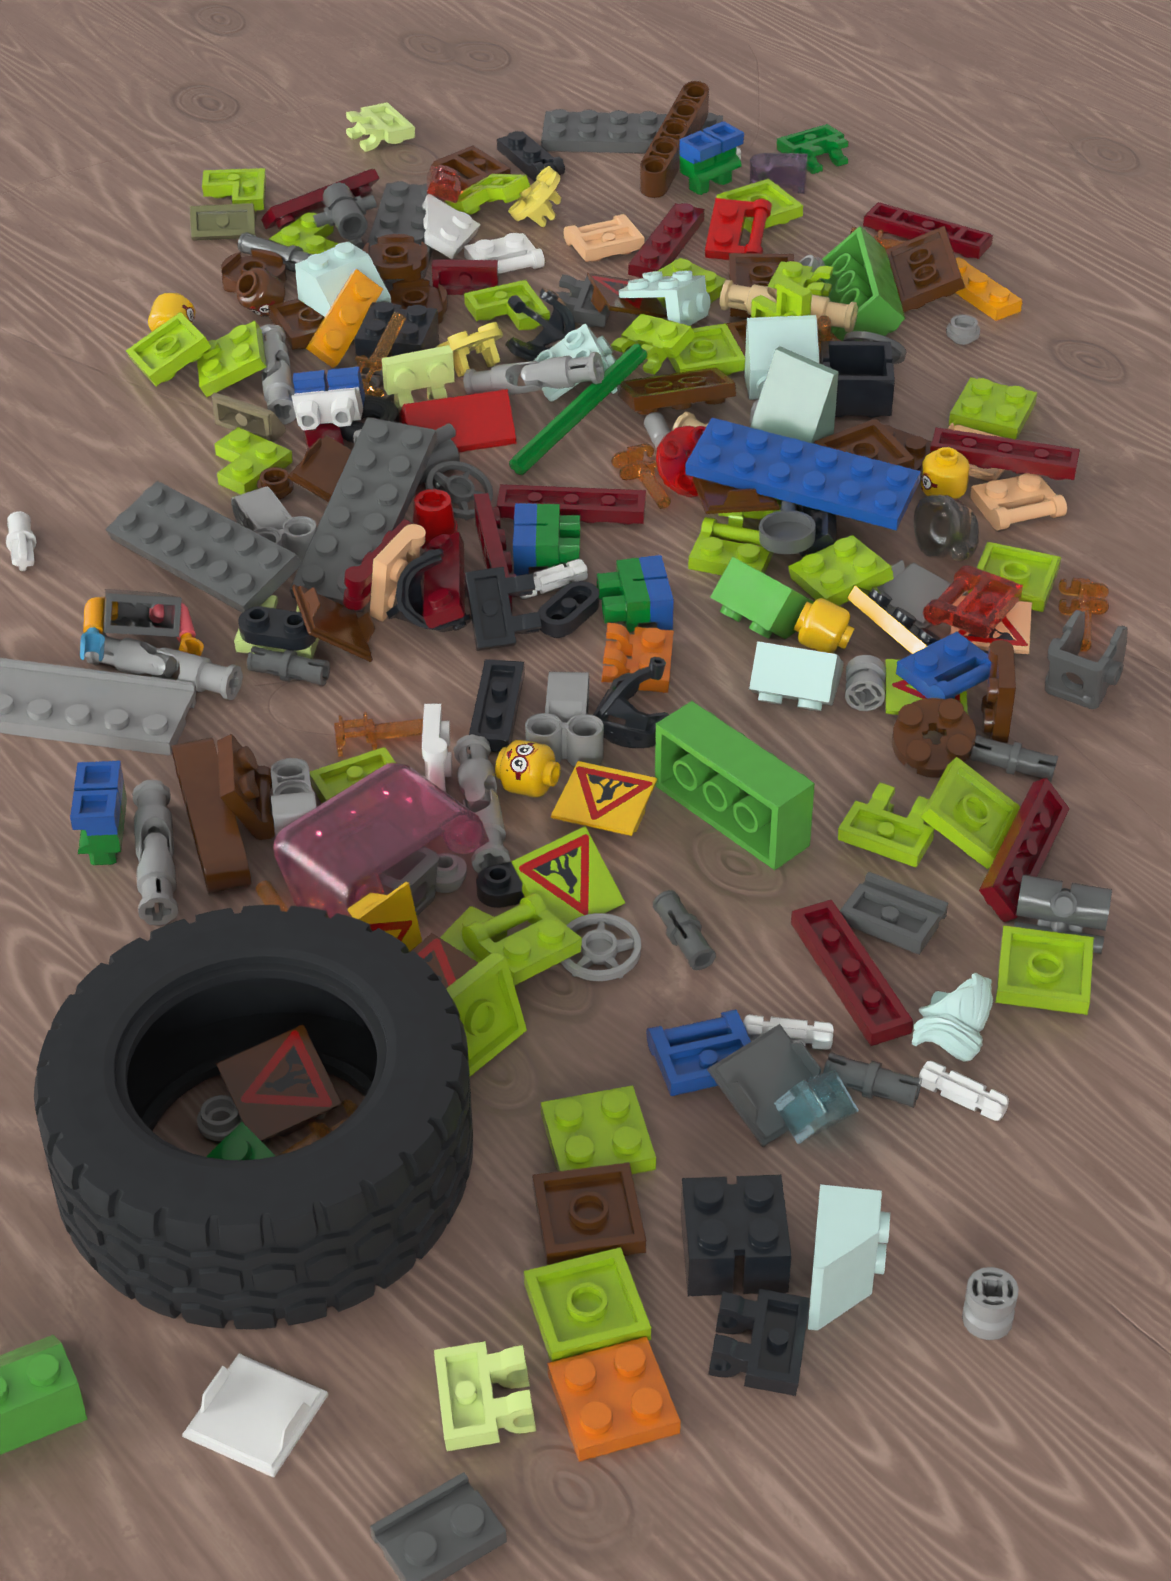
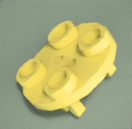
(535, 199)
(481, 341)

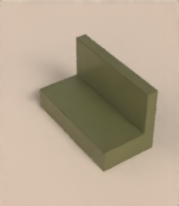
(222, 221)

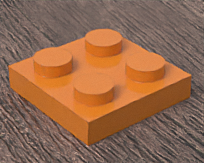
(613, 1398)

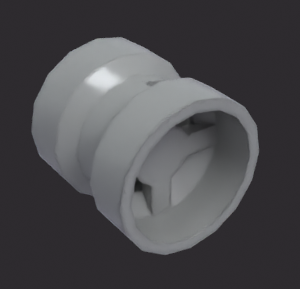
(865, 682)
(990, 1303)

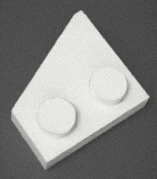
(446, 227)

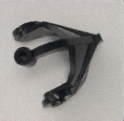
(552, 330)
(409, 600)
(639, 727)

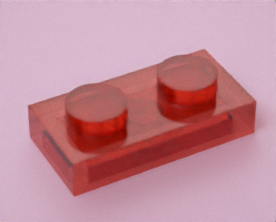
(443, 183)

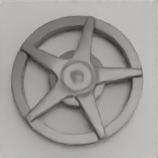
(602, 947)

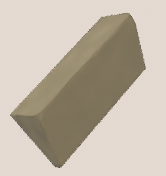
(254, 419)

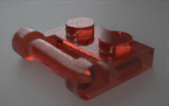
(981, 608)

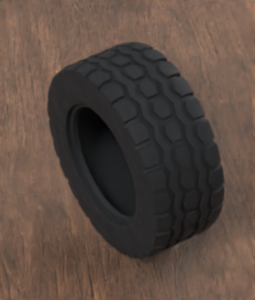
(279, 1229)

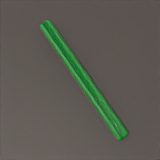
(577, 410)

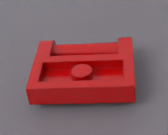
(728, 225)

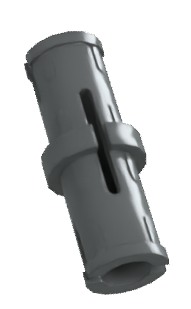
(288, 665)
(1014, 758)
(684, 930)
(875, 1080)

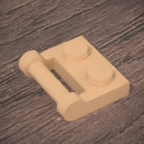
(604, 238)
(1017, 500)
(389, 566)

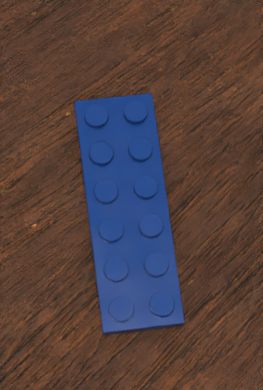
(803, 473)

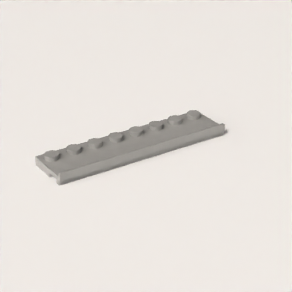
(93, 706)

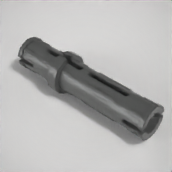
(290, 255)

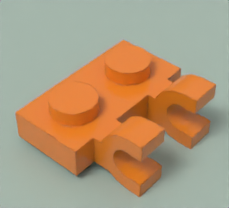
(642, 647)

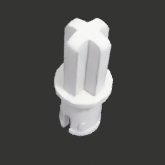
(21, 540)

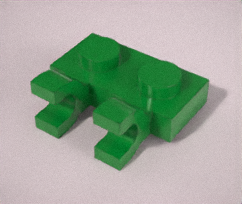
(815, 143)

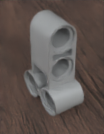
(266, 516)
(566, 720)
(291, 791)

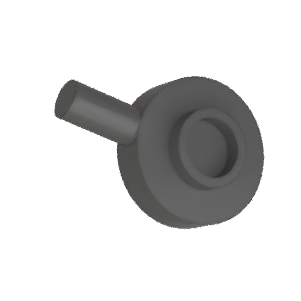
(787, 530)

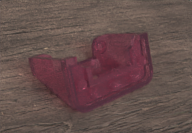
(349, 840)

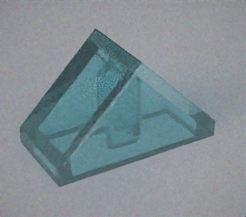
(815, 1105)

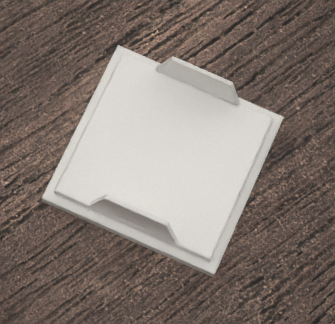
(254, 1414)

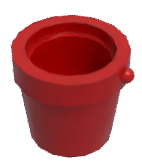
(434, 513)

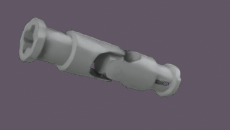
(552, 373)
(277, 376)
(140, 657)
(479, 787)
(154, 852)

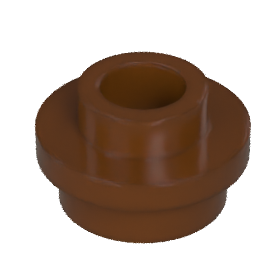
(277, 481)

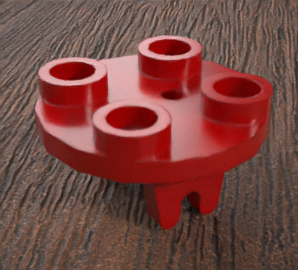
(672, 458)

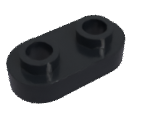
(569, 608)
(274, 628)
(499, 886)

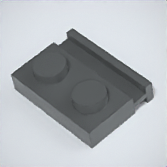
(894, 912)
(439, 1532)

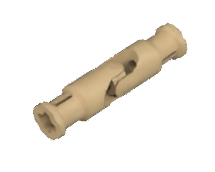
(741, 296)

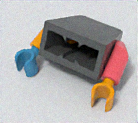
(138, 615)

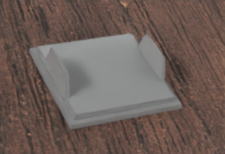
(914, 589)

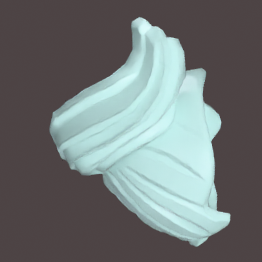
(957, 1018)

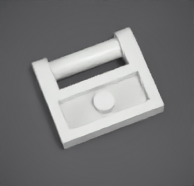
(511, 251)
(434, 745)

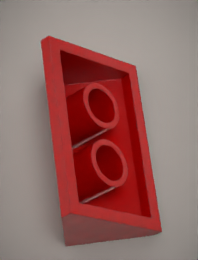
(478, 418)

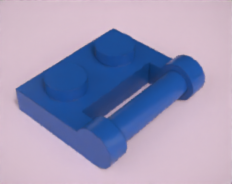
(945, 667)
(691, 1049)

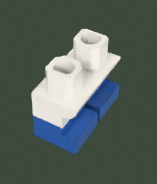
(318, 404)

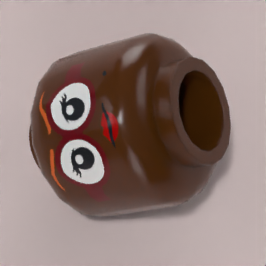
(258, 290)

